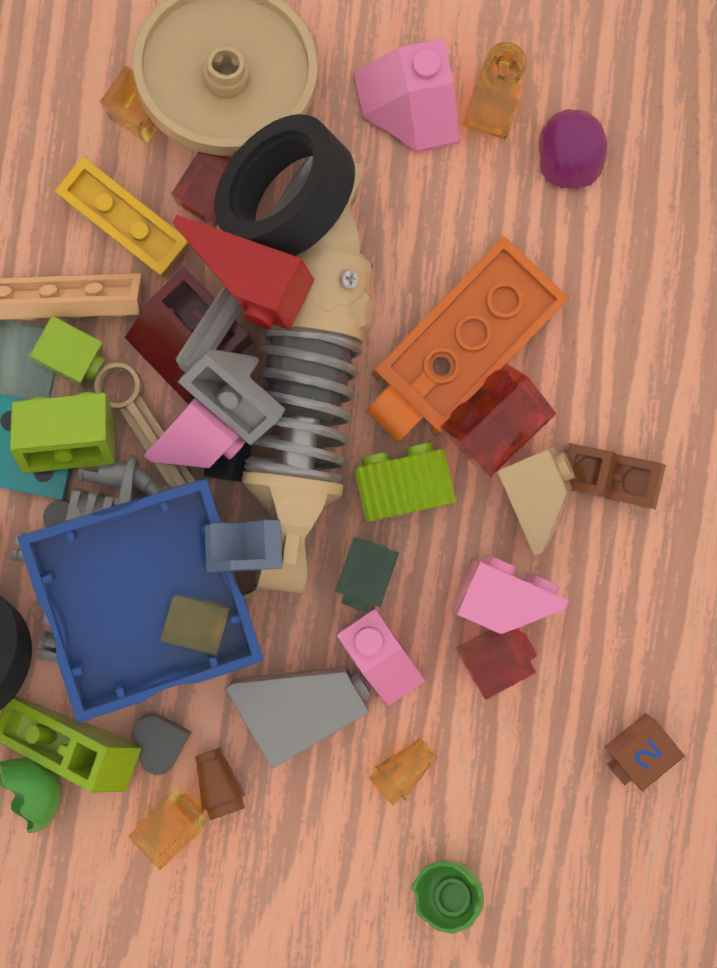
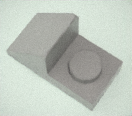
(225, 387)

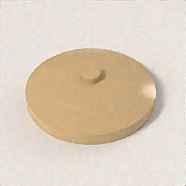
(223, 70)

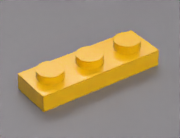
(122, 217)

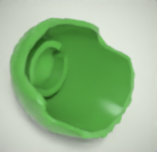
(35, 791)

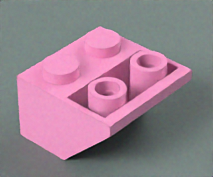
(500, 600)

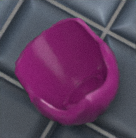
(572, 149)

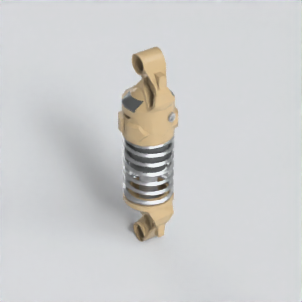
(310, 379)

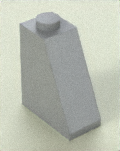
(298, 708)

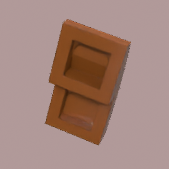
(615, 476)

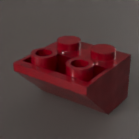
(170, 321)

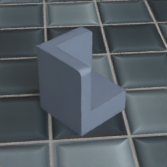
(243, 546)

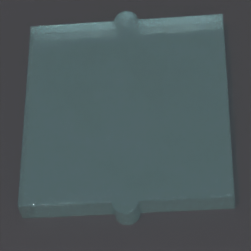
(18, 374)

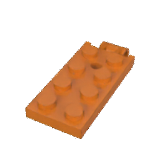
(472, 328)

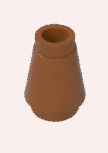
(218, 785)

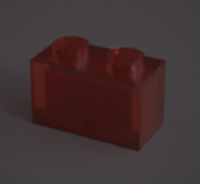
(498, 419)
(497, 660)

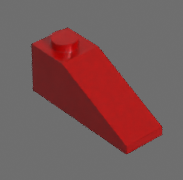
(259, 278)

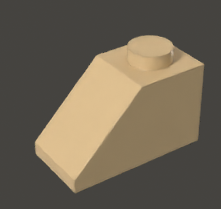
(538, 494)

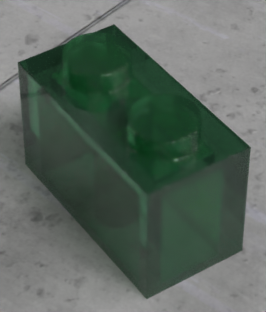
(366, 574)

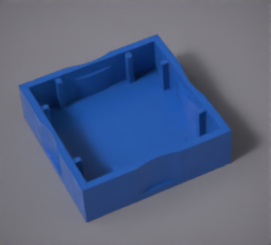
(110, 591)

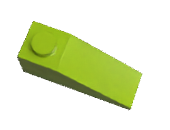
(68, 748)

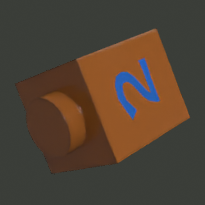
(642, 753)

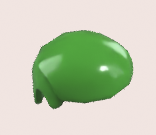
(448, 896)

